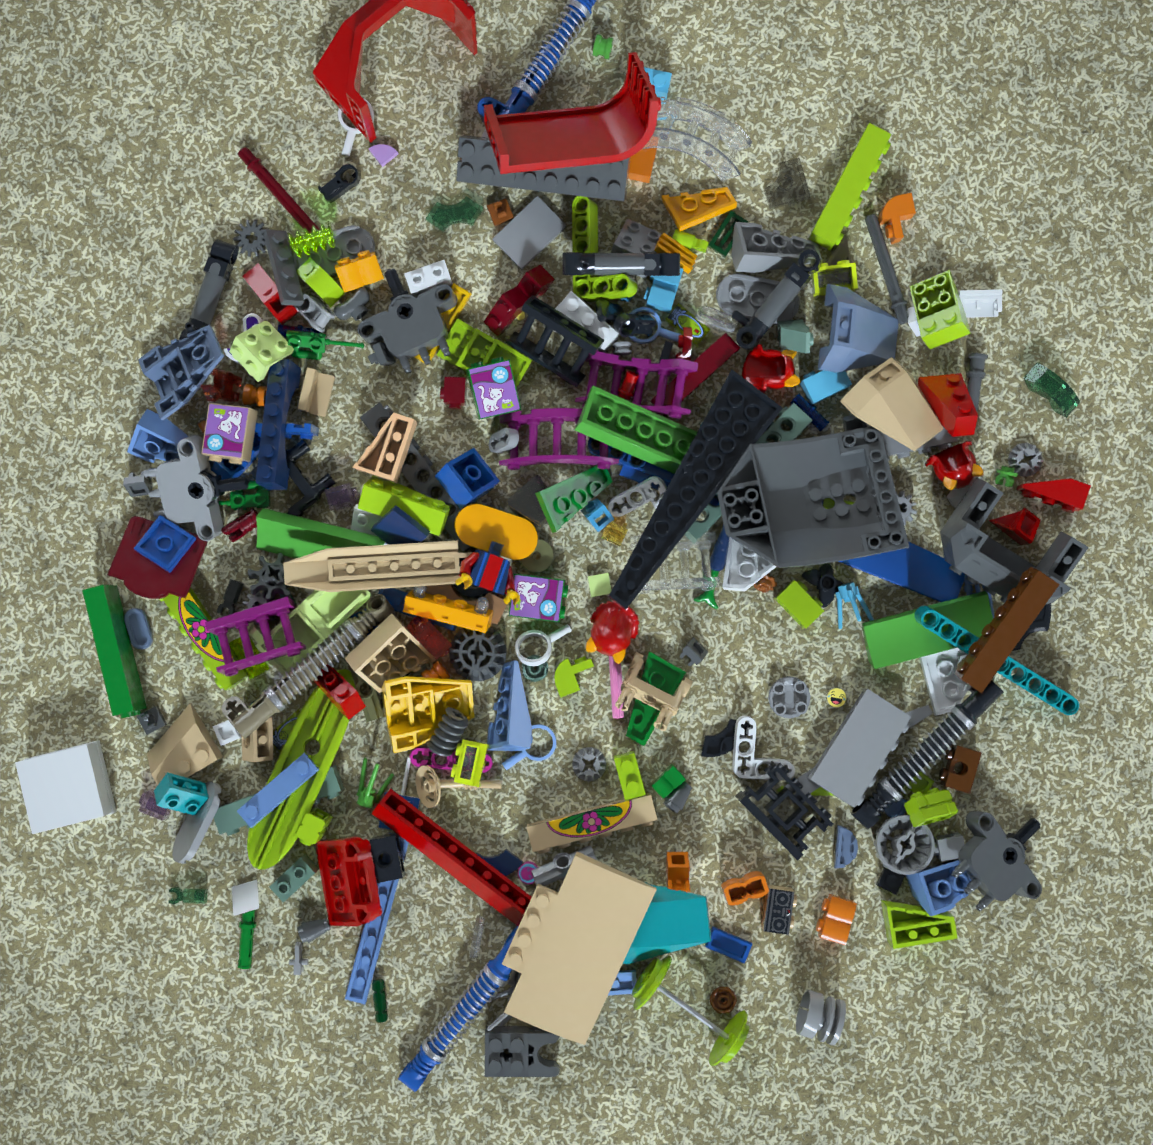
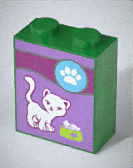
(493, 388)
(539, 598)

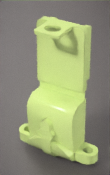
(312, 622)

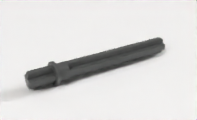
(887, 269)

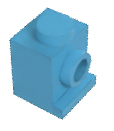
(594, 510)

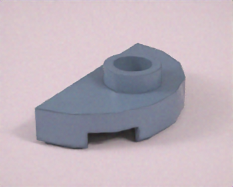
(845, 848)

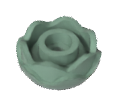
(535, 675)

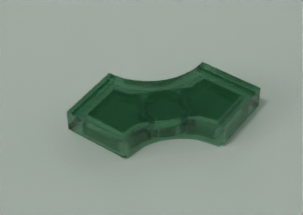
(446, 215)

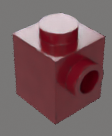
(454, 392)

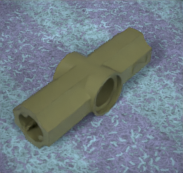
(372, 702)

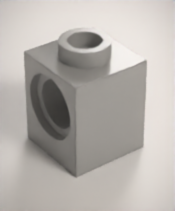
(948, 846)

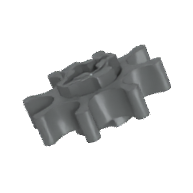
(268, 583)

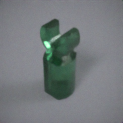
(195, 896)

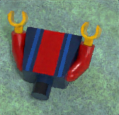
(489, 572)

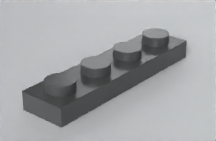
(283, 267)

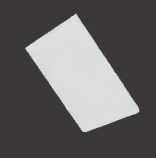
(245, 897)

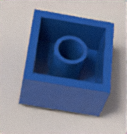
(467, 478)

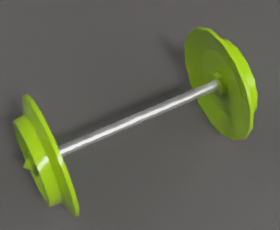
(729, 1039)

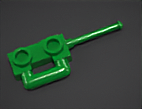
(314, 341)
(239, 500)

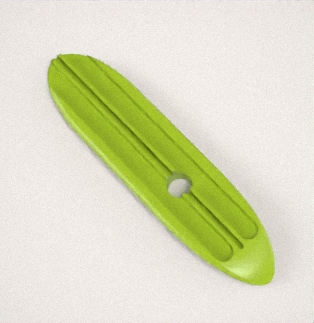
(316, 721)

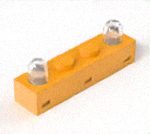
(449, 611)

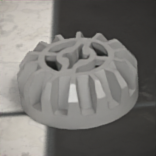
(921, 846)

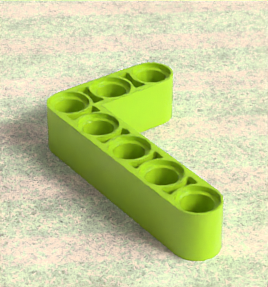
(590, 237)

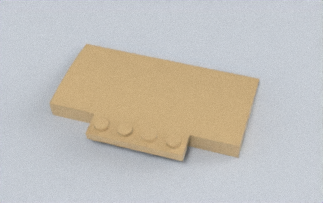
(574, 947)

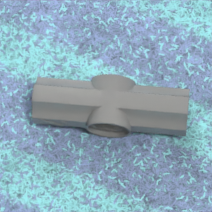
(558, 867)

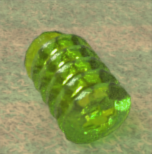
(312, 240)

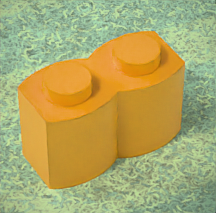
(358, 271)

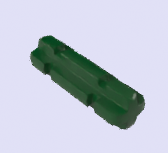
(379, 1000)

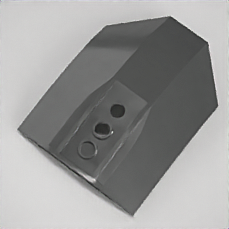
(778, 494)

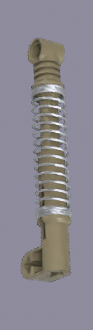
(275, 697)

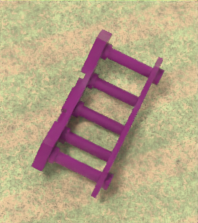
(643, 366)
(556, 417)

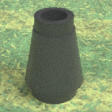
(677, 798)
(313, 929)

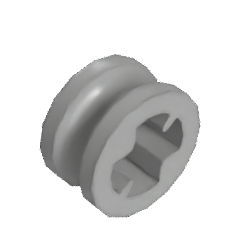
(622, 348)

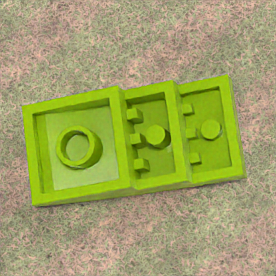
(472, 346)

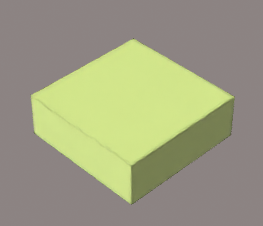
(599, 584)

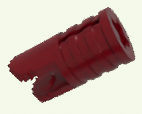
(241, 525)

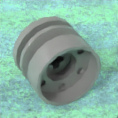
(821, 1018)

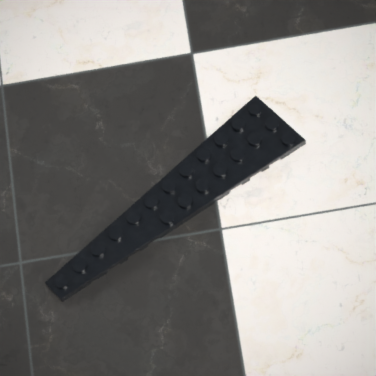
(732, 424)

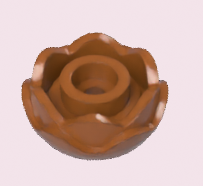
(723, 1006)

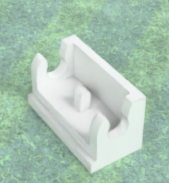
(981, 302)

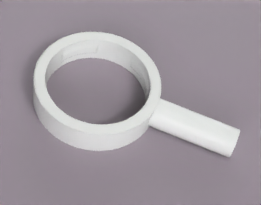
(351, 131)
(548, 638)

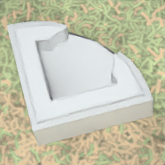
(912, 321)

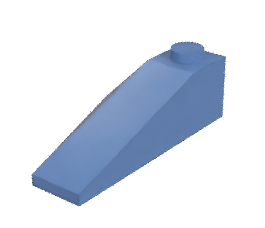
(512, 723)

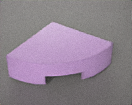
(383, 153)

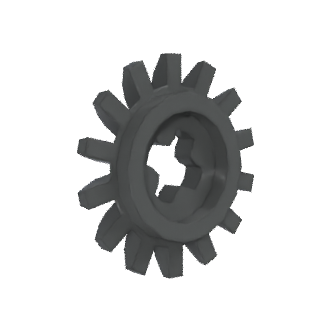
(245, 243)

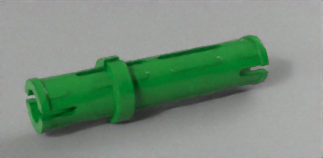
(247, 927)

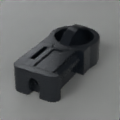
(337, 186)
(637, 325)

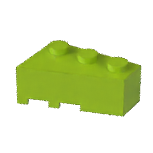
(912, 926)

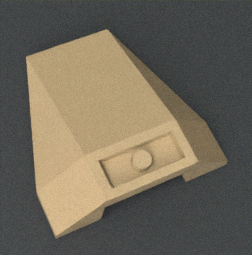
(894, 405)

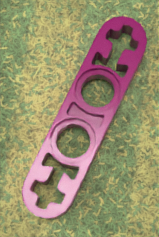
(448, 765)

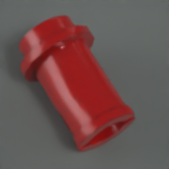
(628, 385)

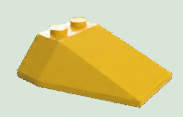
(417, 704)

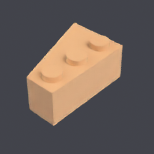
(389, 449)

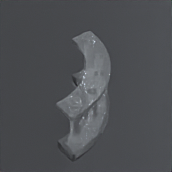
(709, 118)

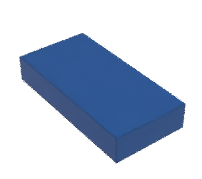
(729, 945)

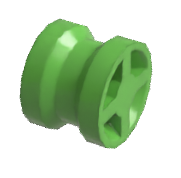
(603, 46)

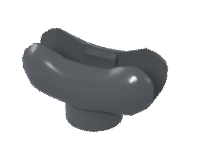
(354, 306)

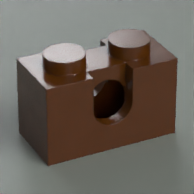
(964, 779)

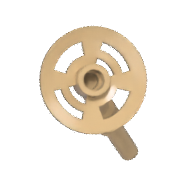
(435, 785)

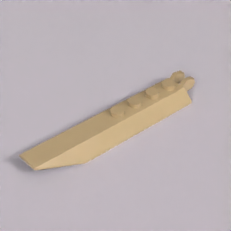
(376, 567)

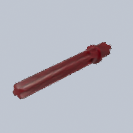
(254, 164)

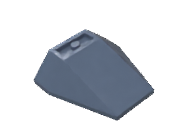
(859, 332)

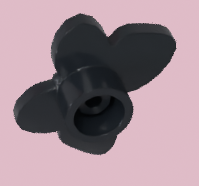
(824, 581)

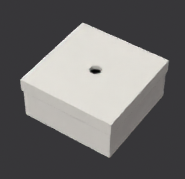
(65, 787)

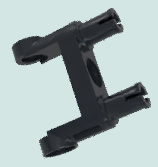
(311, 491)

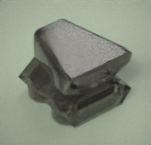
(526, 505)

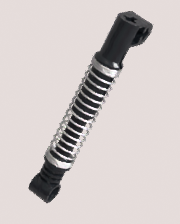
(962, 718)

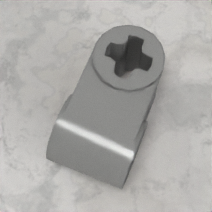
(315, 312)

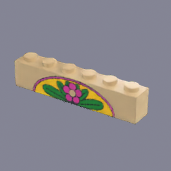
(591, 822)

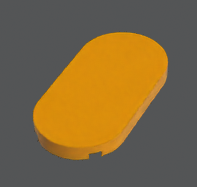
(480, 524)

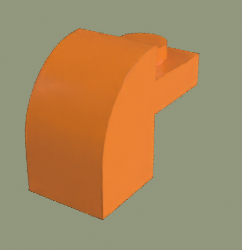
(896, 210)
(678, 871)

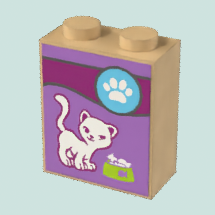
(229, 433)

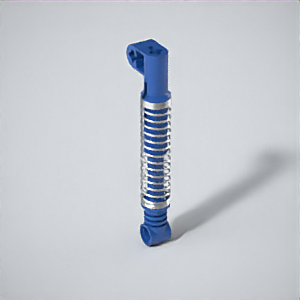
(526, 90)
(433, 1050)

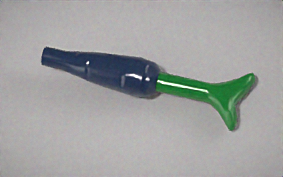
(717, 562)

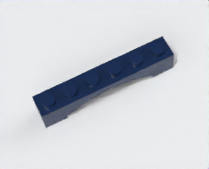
(272, 463)

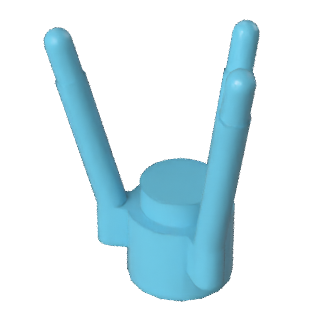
(850, 592)

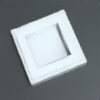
(226, 732)

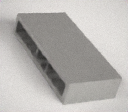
(860, 748)

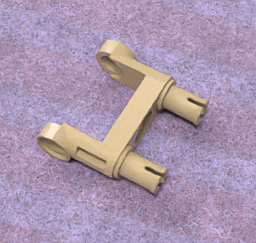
(654, 697)

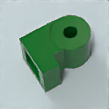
(668, 781)

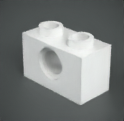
(428, 277)

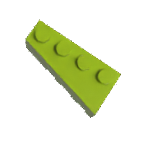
(382, 495)

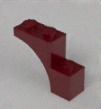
(510, 303)

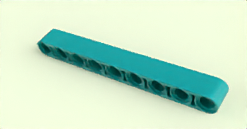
(1021, 677)

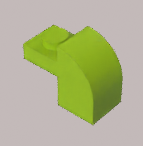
(320, 282)
(565, 675)

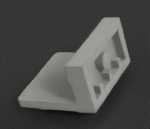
(636, 239)

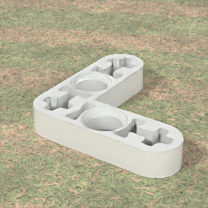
(647, 496)
(752, 763)

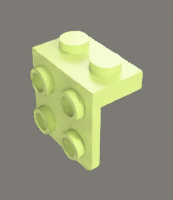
(260, 349)

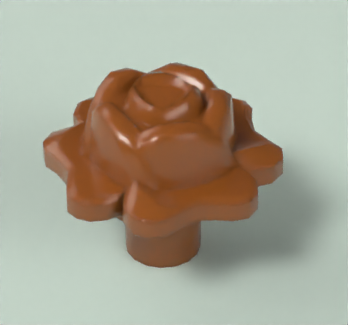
(766, 583)

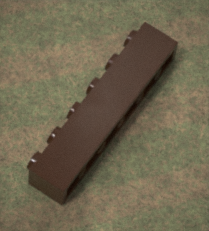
(1006, 628)

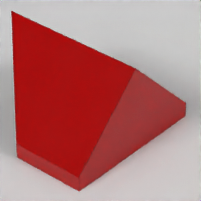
(1019, 526)

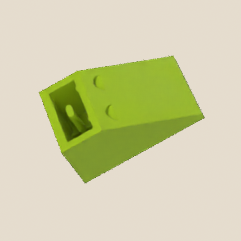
(939, 310)

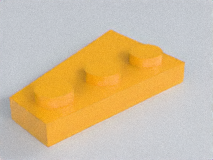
(696, 208)

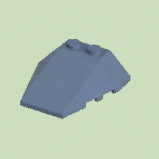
(181, 368)

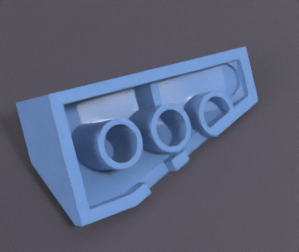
(156, 439)
(937, 887)

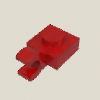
(685, 343)

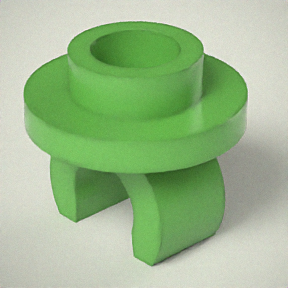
(1006, 473)

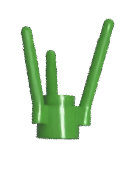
(368, 795)

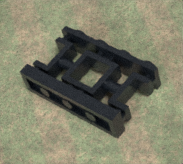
(773, 821)

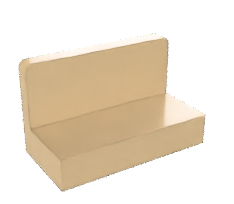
(316, 392)

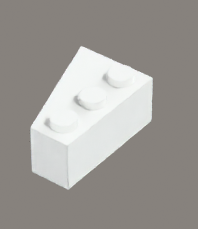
(581, 313)

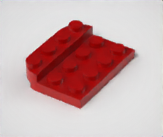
(348, 881)

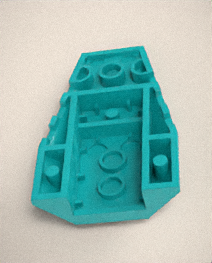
(670, 924)

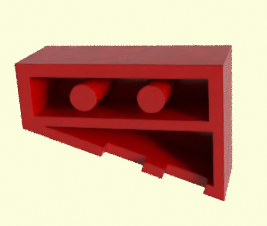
(950, 403)

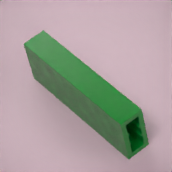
(114, 650)

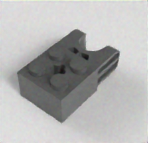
(523, 1049)

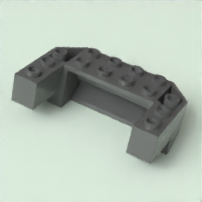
(989, 561)

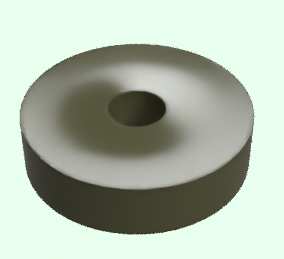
(545, 560)

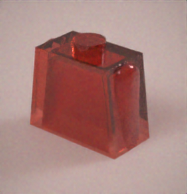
(429, 636)

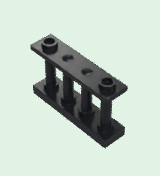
(563, 325)

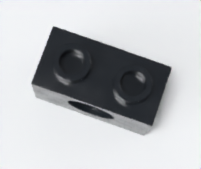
(391, 845)

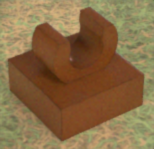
(500, 212)

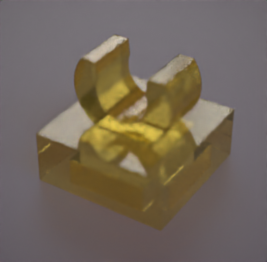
(615, 533)

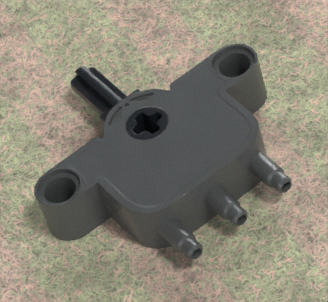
(412, 334)
(997, 860)

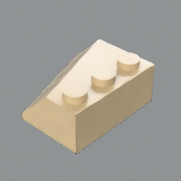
(388, 654)
(183, 748)

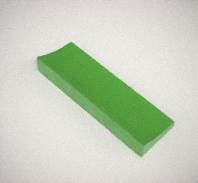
(634, 430)
(301, 536)
(903, 638)

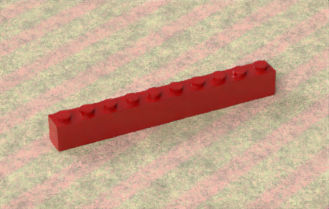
(452, 856)

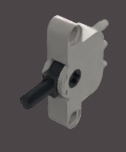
(191, 489)

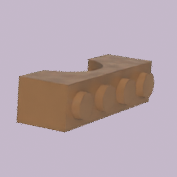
(495, 602)

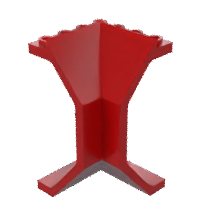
(341, 63)

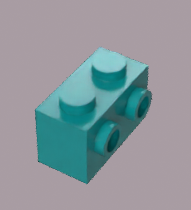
(181, 794)

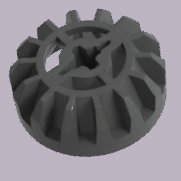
(476, 672)

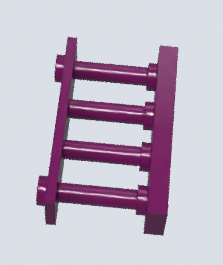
(241, 621)

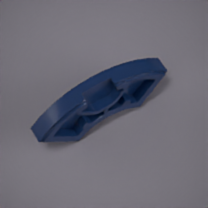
(504, 862)

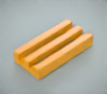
(669, 245)

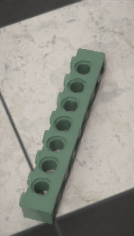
(797, 422)

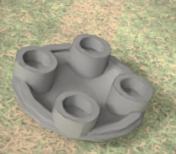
(789, 697)

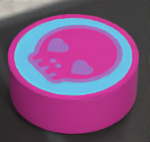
(524, 872)

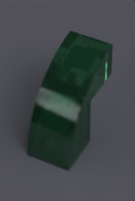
(1052, 387)

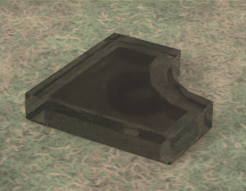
(789, 186)

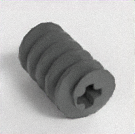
(448, 733)

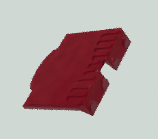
(145, 576)

